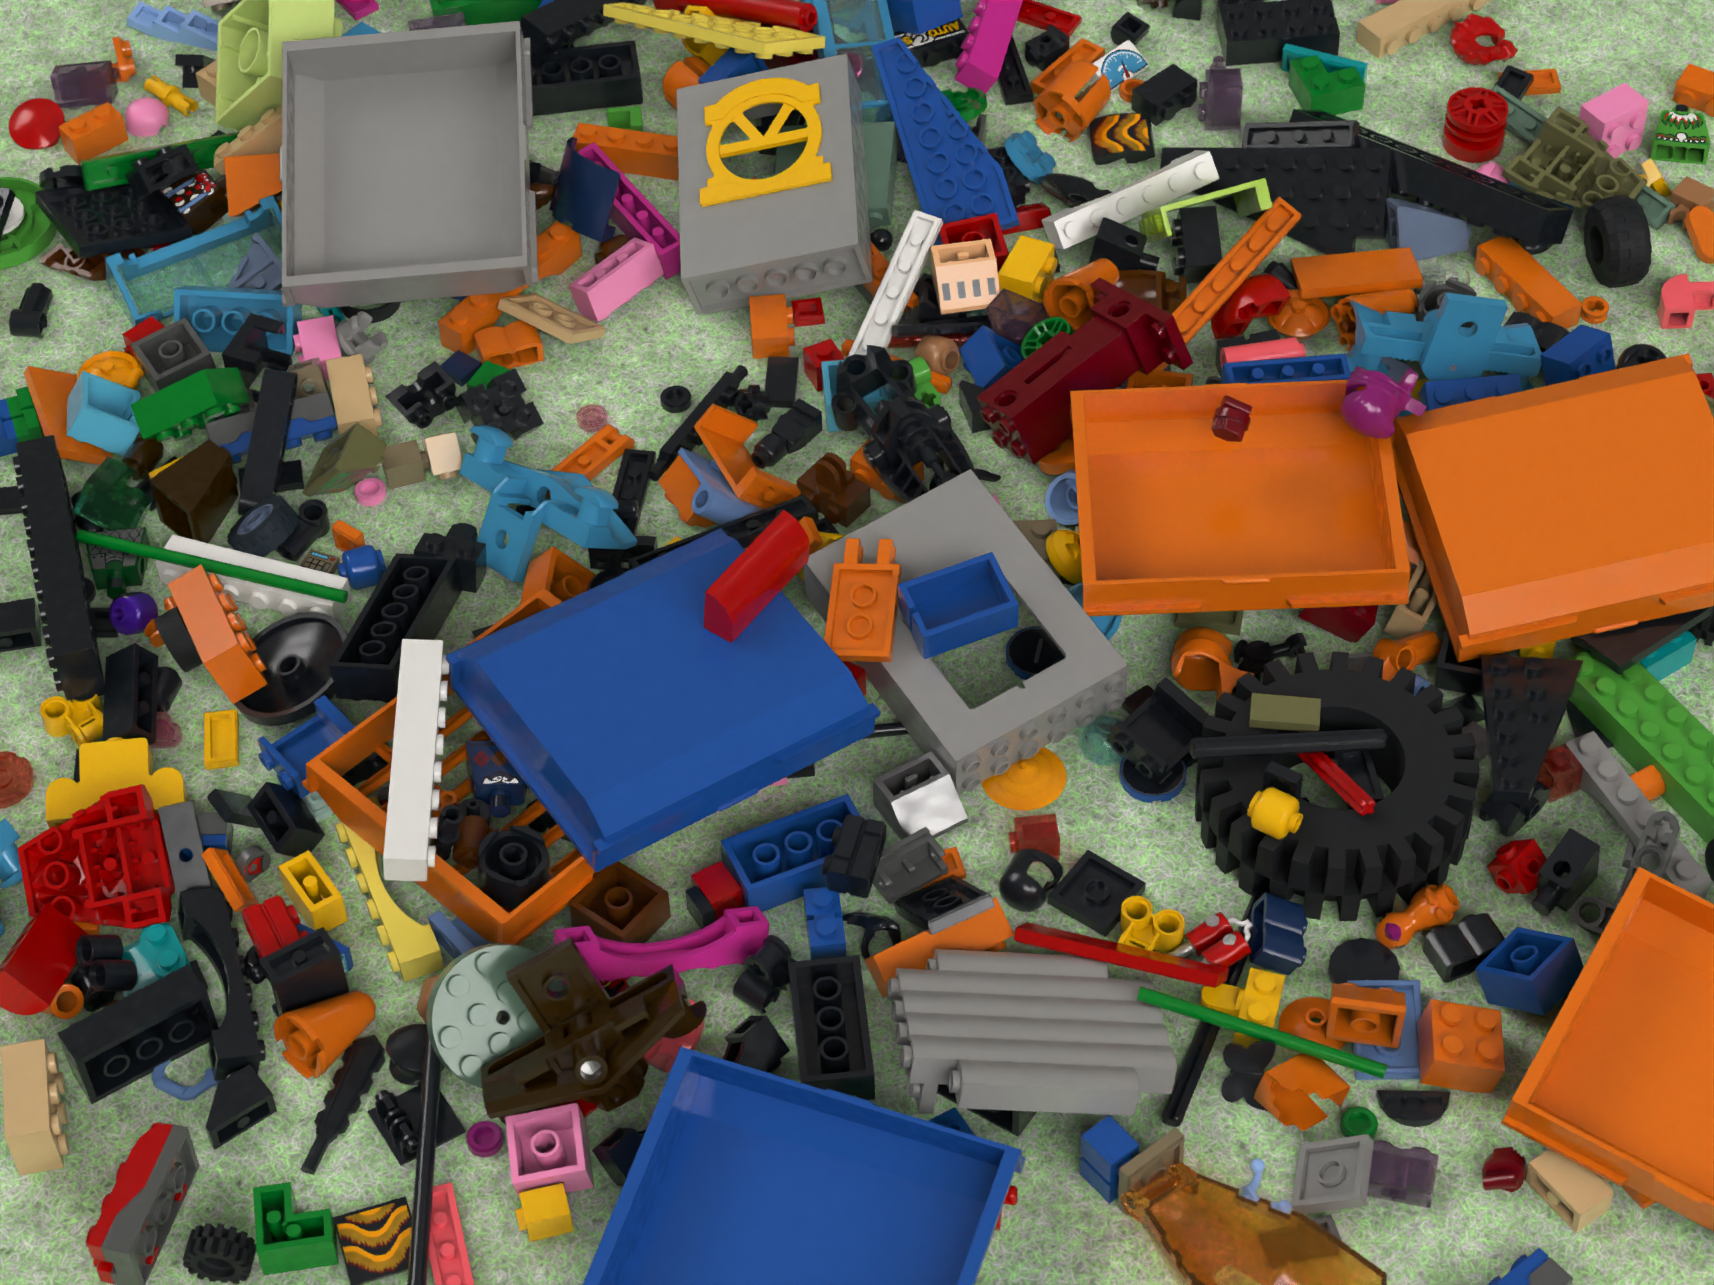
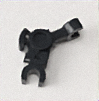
(1259, 653)

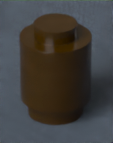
(143, 457)

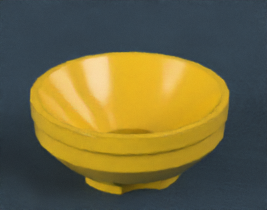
(1065, 554)

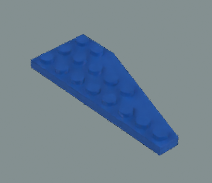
(945, 158)

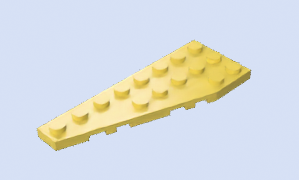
(723, 32)

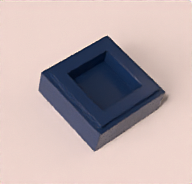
(461, 367)

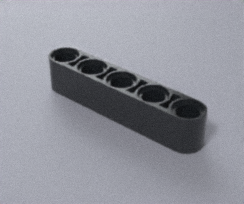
(268, 438)

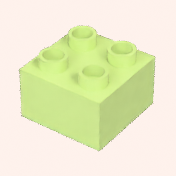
(253, 53)

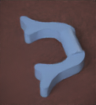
(179, 1091)

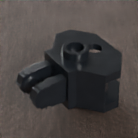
(1515, 814)

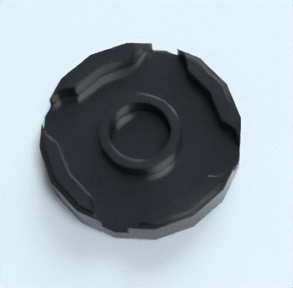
(1362, 961)

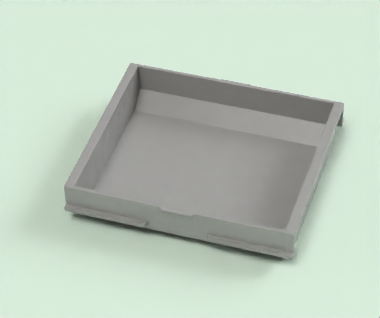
(407, 166)

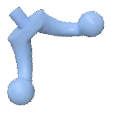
(1249, 1191)

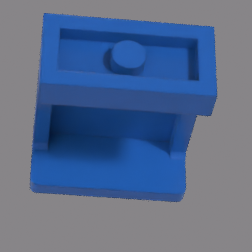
(295, 749)

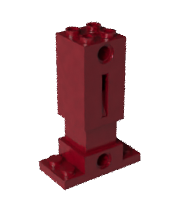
(1032, 401)

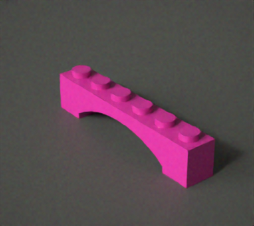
(724, 942)

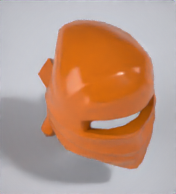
(1203, 662)

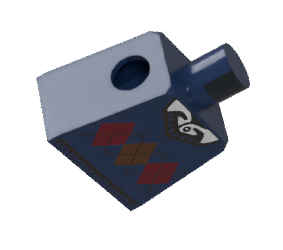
(493, 778)

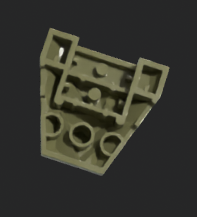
(1572, 165)

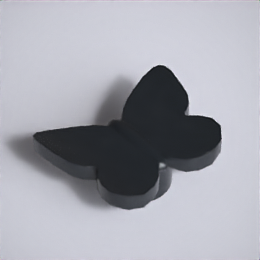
(1246, 1070)

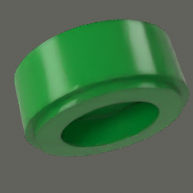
(1359, 1122)

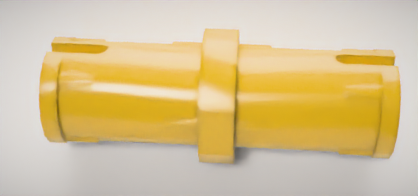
(170, 95)

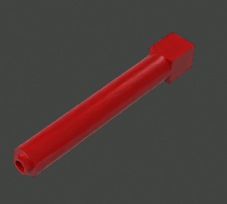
(783, 13)

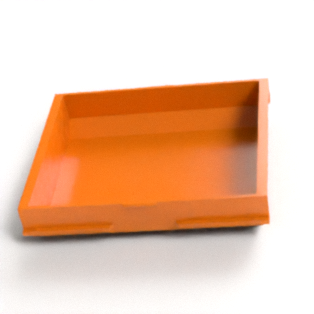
(1564, 506)
(1219, 525)
(1633, 1054)

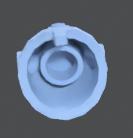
(1062, 499)

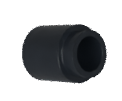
(168, 688)

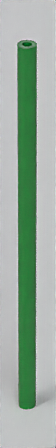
(212, 566)

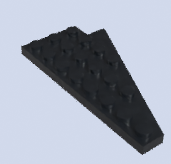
(1333, 188)

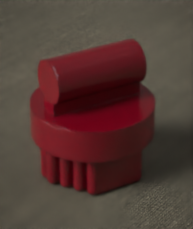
(1231, 419)
(1504, 1170)

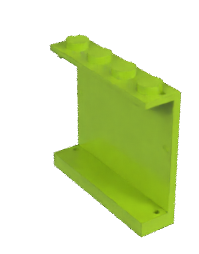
(1248, 198)

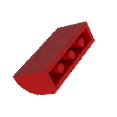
(756, 577)
(38, 962)

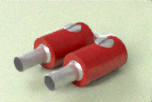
(1216, 941)

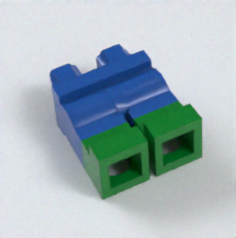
(17, 421)

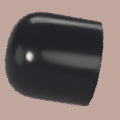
(1019, 888)

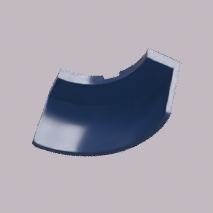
(584, 194)

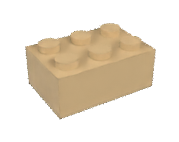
(33, 1107)

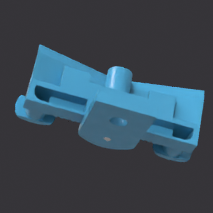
(1444, 346)

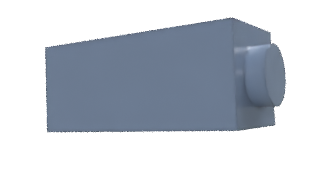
(1425, 229)

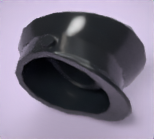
(406, 1052)

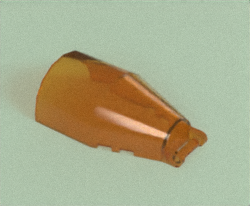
(1225, 1239)

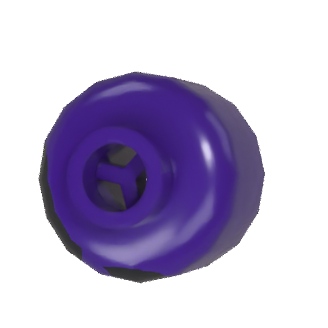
(132, 612)

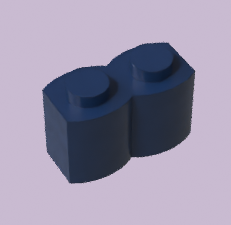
(1277, 934)

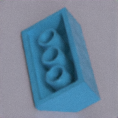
(221, 311)

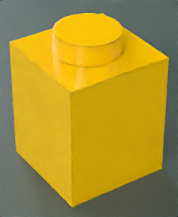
(544, 1212)

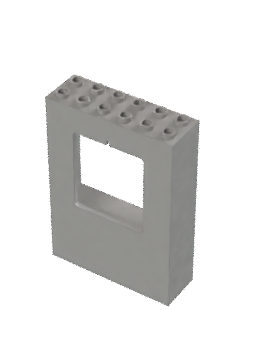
(974, 744)

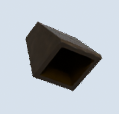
(196, 492)

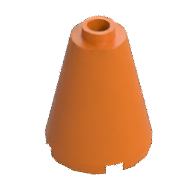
(1073, 295)
(323, 1031)

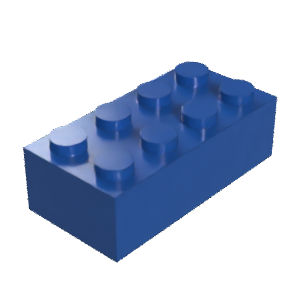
(786, 854)

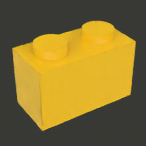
(313, 892)

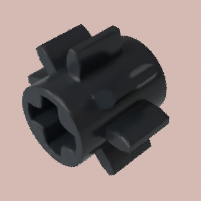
(753, 403)

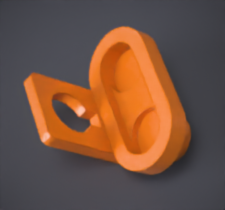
(125, 66)

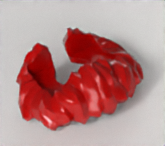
(1471, 52)

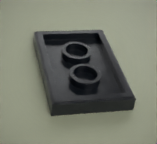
(943, 904)

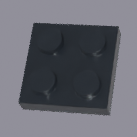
(1095, 892)

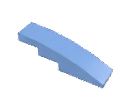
(175, 26)

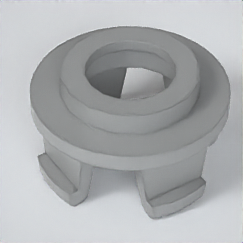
(354, 340)

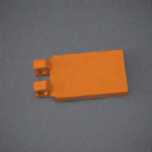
(864, 604)

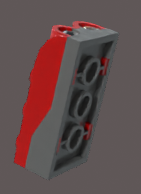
(142, 1205)

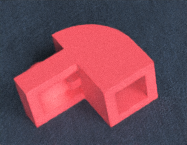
(1681, 299)

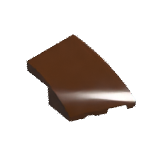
(88, 268)

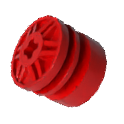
(1475, 125)

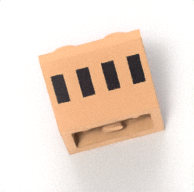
(964, 275)

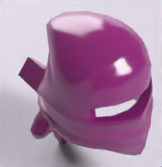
(1375, 407)

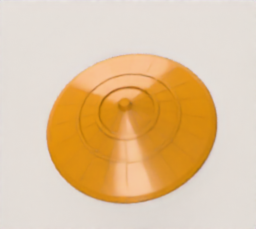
(1028, 782)

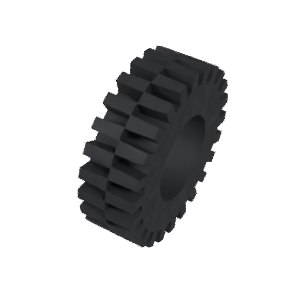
(1338, 851)

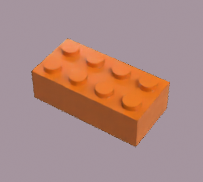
(218, 633)

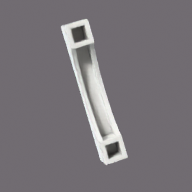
(1161, 187)

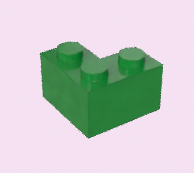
(1319, 90)
(288, 1238)

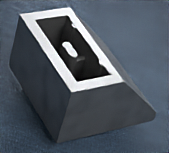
(919, 797)

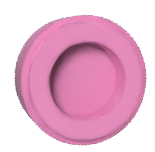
(370, 492)

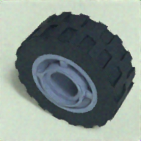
(263, 527)

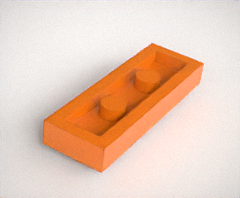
(1082, 50)

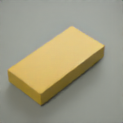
(221, 739)

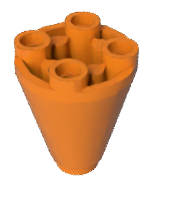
(1391, 300)

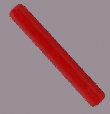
(1339, 782)

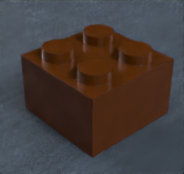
(621, 905)

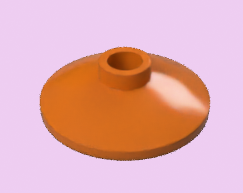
(1297, 1016)

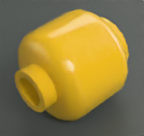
(1274, 813)

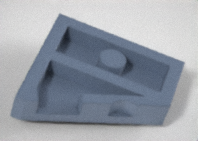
(259, 268)

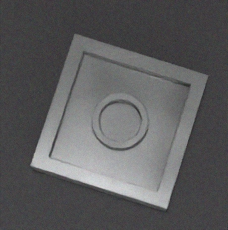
(1332, 1174)

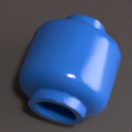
(362, 566)

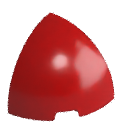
(1257, 297)

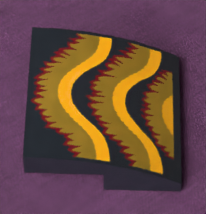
(1122, 137)
(375, 1240)

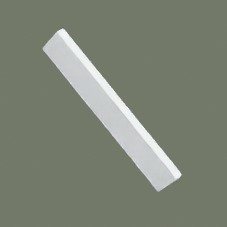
(898, 282)

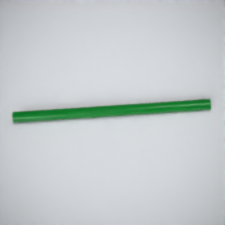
(1262, 1032)

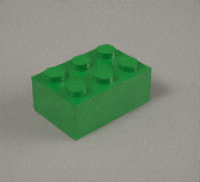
(190, 404)

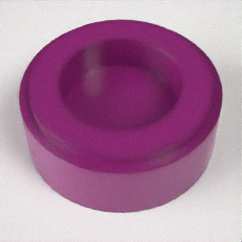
(484, 1139)

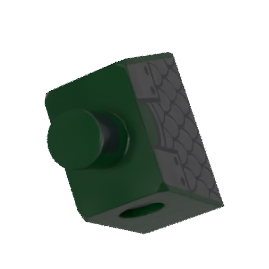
(117, 569)

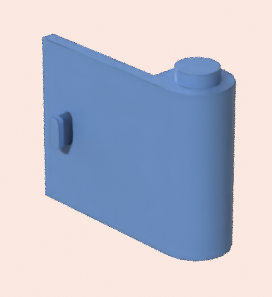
(714, 496)

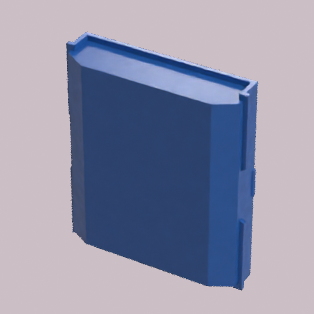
(645, 718)
(798, 1188)

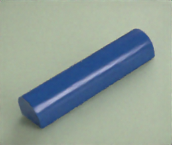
(1287, 370)

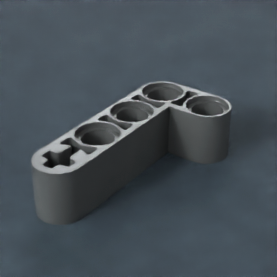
(1650, 833)

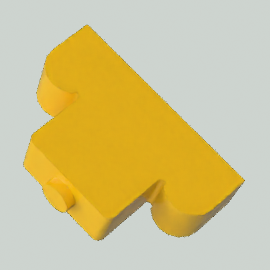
(111, 767)

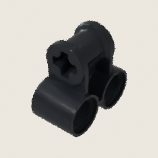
(102, 969)
(764, 974)

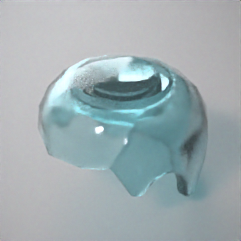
(1094, 743)

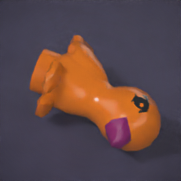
(1426, 910)

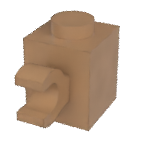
(1687, 196)

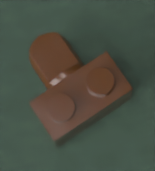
(835, 490)

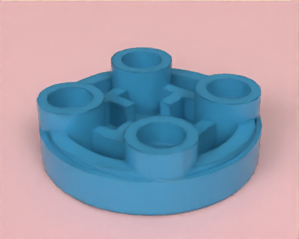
(1028, 156)

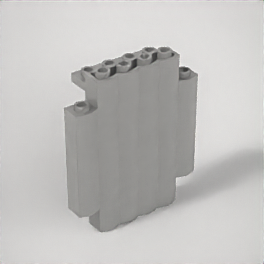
(1028, 1034)

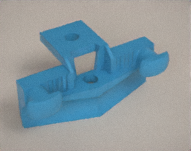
(574, 506)

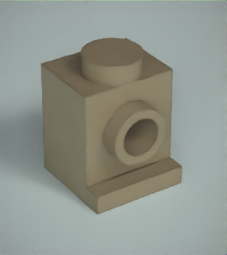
(309, 372)

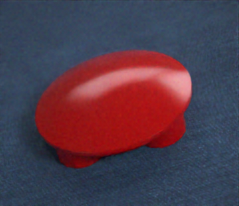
(36, 123)

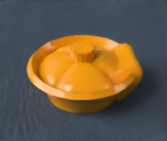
(115, 367)

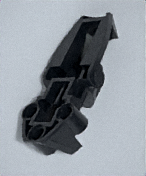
(904, 427)

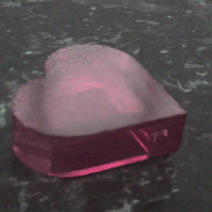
(167, 733)

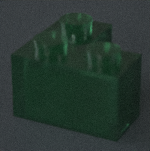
(110, 499)

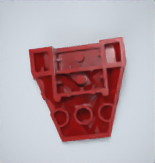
(103, 864)

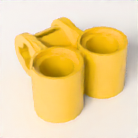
(80, 718)
(1150, 930)

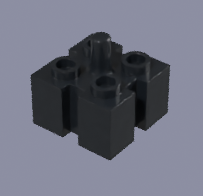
(500, 406)

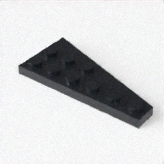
(1522, 715)

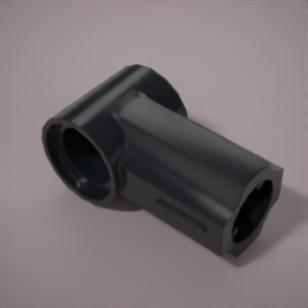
(32, 313)
(306, 530)

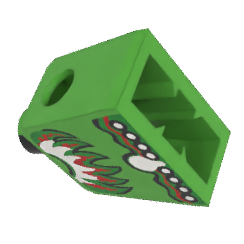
(1681, 137)

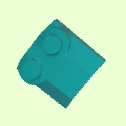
(155, 955)

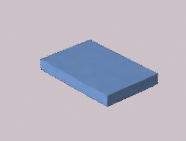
(1404, 1061)

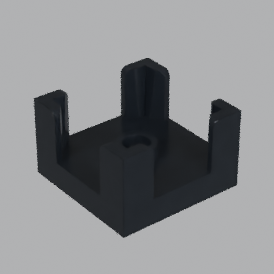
(251, 351)

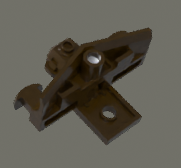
(589, 1040)

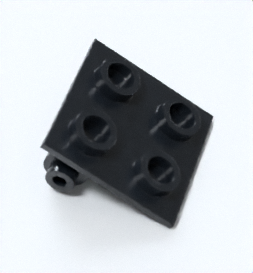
(399, 1122)

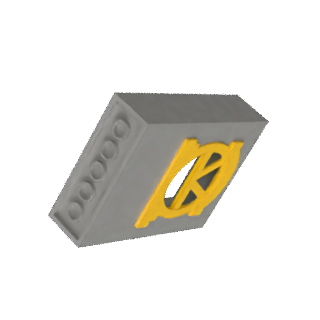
(780, 232)

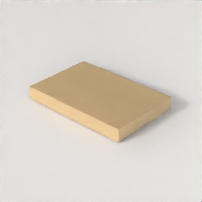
(552, 318)

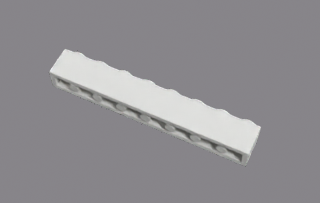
(414, 761)

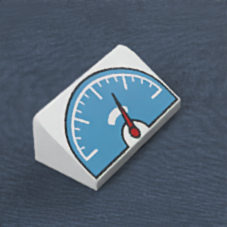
(1120, 65)

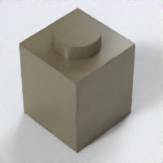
(404, 464)

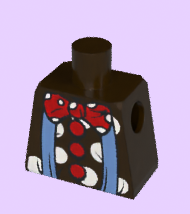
(199, 199)

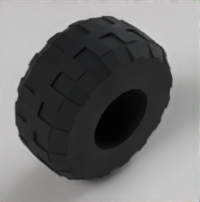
(1617, 241)

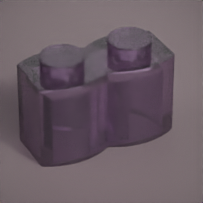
(1402, 1174)

